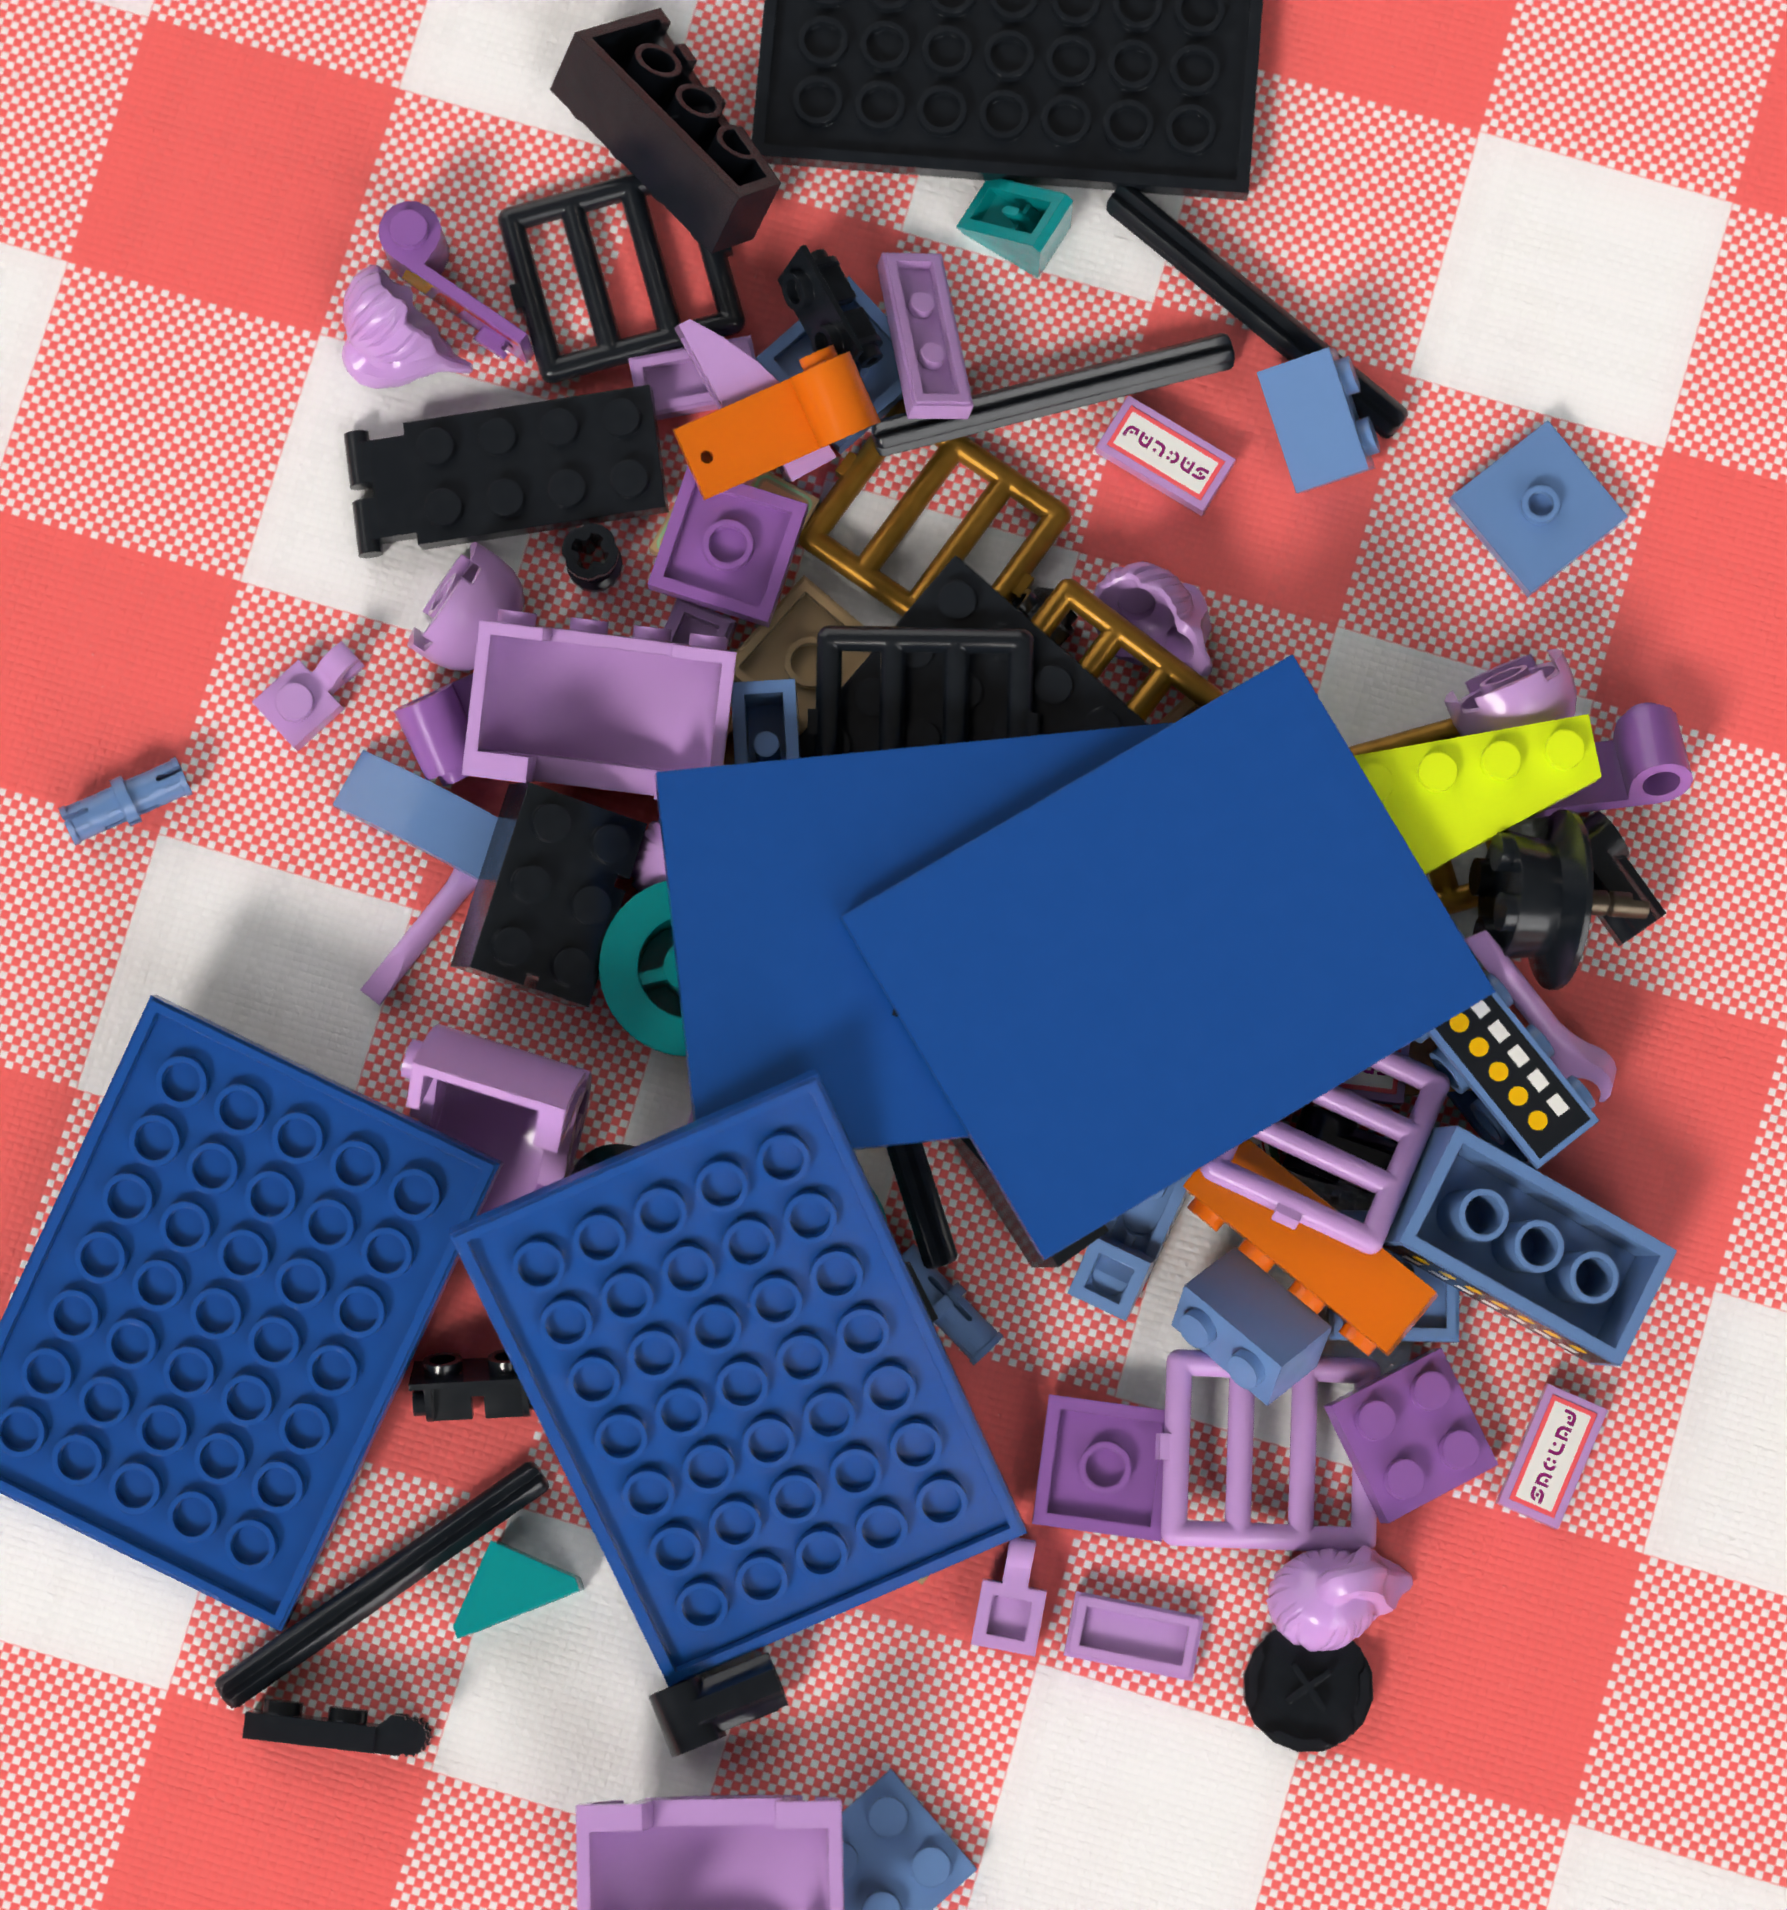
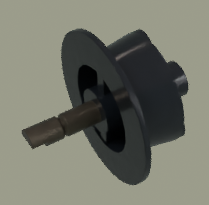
(1542, 896)

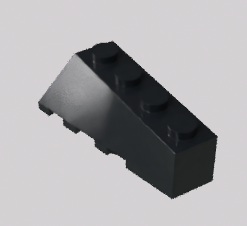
(667, 127)

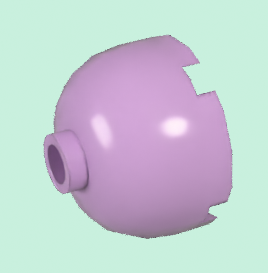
(465, 595)
(1515, 695)

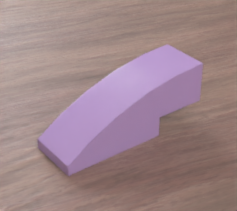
(734, 376)

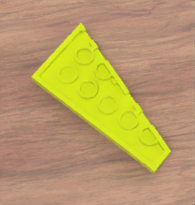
(1471, 786)

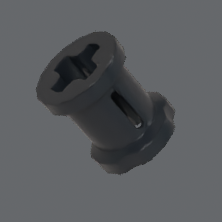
(586, 540)

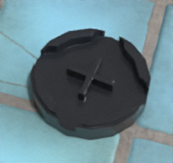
(1306, 1696)

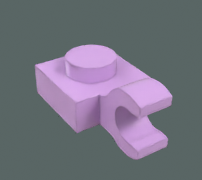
(302, 701)
(1008, 1609)

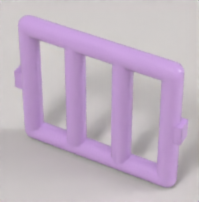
(1388, 1185)
(1237, 1530)

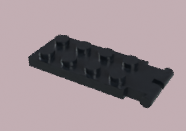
(509, 471)

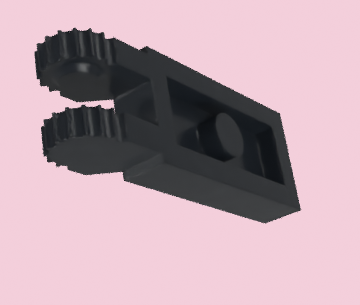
(342, 1730)

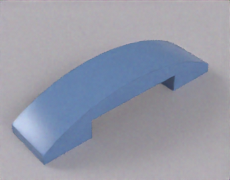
(417, 813)
(1123, 1258)

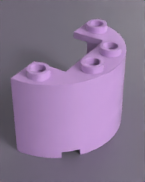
(594, 703)
(500, 1103)
(711, 1853)

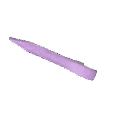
(419, 936)
(1572, 1053)

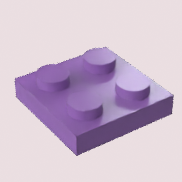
(729, 549)
(1410, 1435)
(1100, 1468)

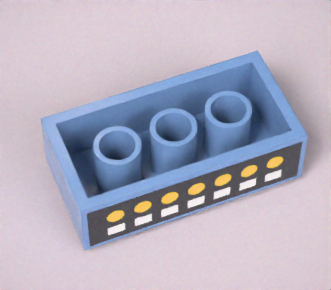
(1517, 1092)
(1528, 1247)

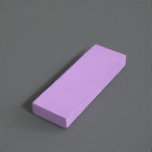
(924, 336)

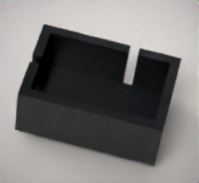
(548, 894)

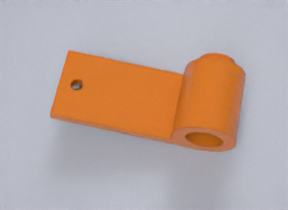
(778, 423)

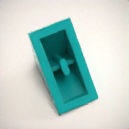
(1018, 222)
(509, 1586)

